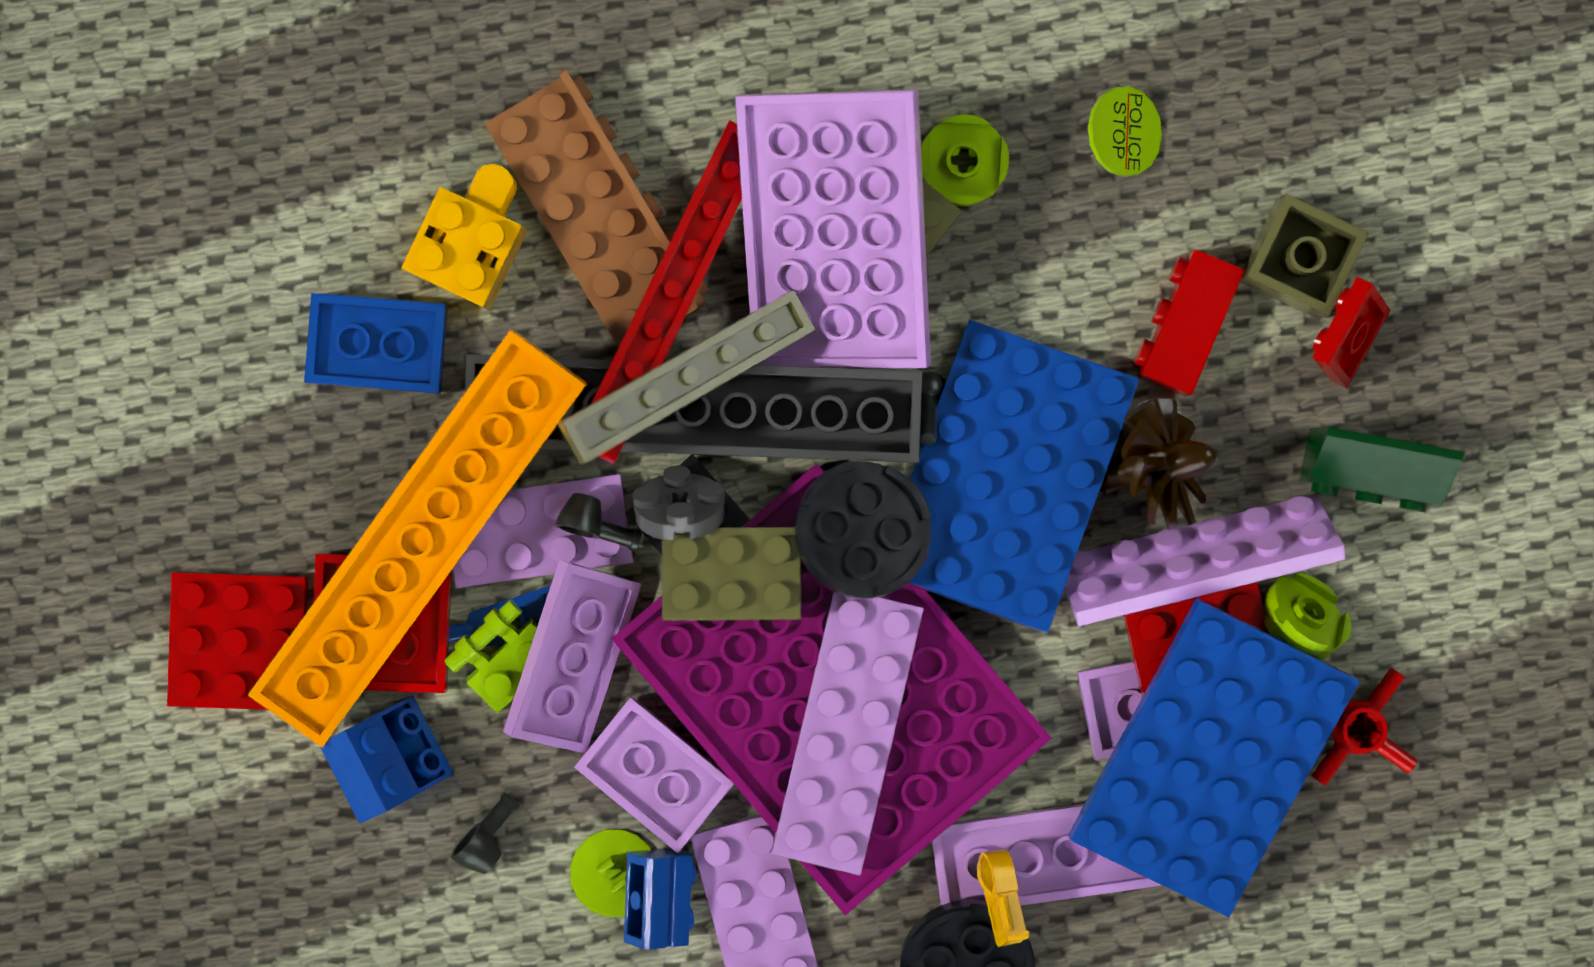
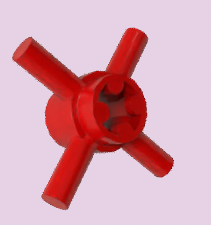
(1376, 737)

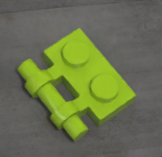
(498, 674)

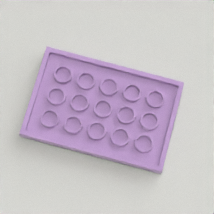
(839, 222)

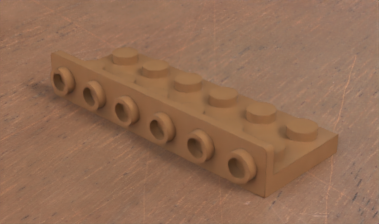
(586, 197)

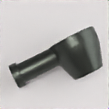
(584, 518)
(478, 847)

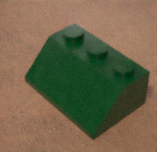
(1379, 468)

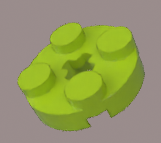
(982, 143)
(1314, 633)

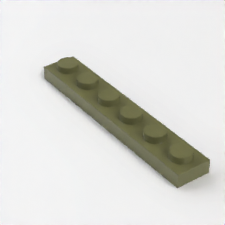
(686, 377)

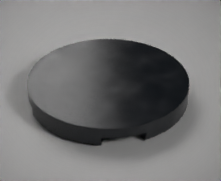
(863, 529)
(961, 937)

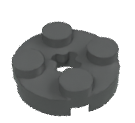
(679, 504)

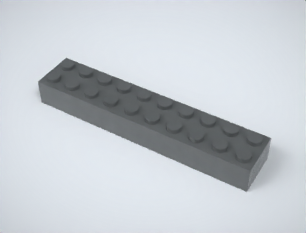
(774, 414)

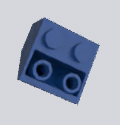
(386, 759)

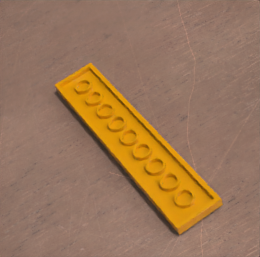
(417, 537)

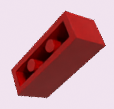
(1188, 322)

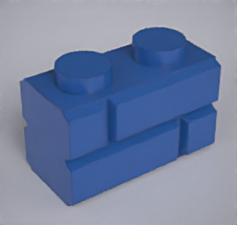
(658, 898)

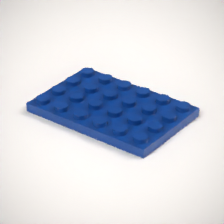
(1015, 472)
(1213, 758)

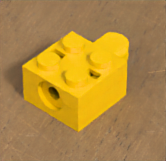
(467, 235)

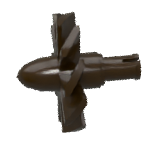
(1162, 460)

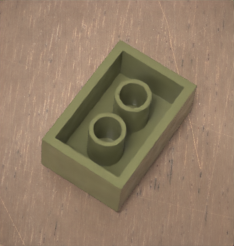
(732, 575)

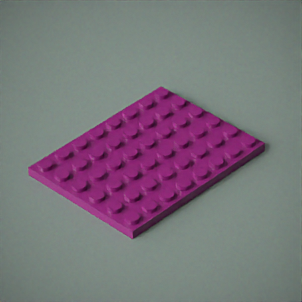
(747, 693)

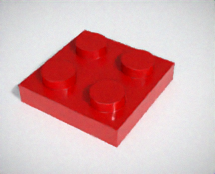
(1351, 333)

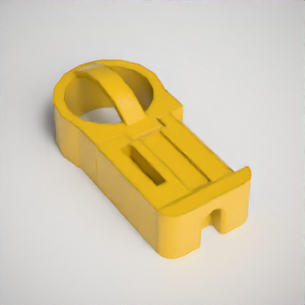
(1000, 888)

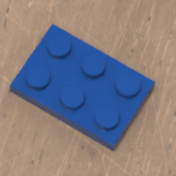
(376, 343)

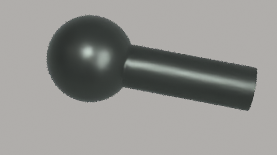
(931, 392)

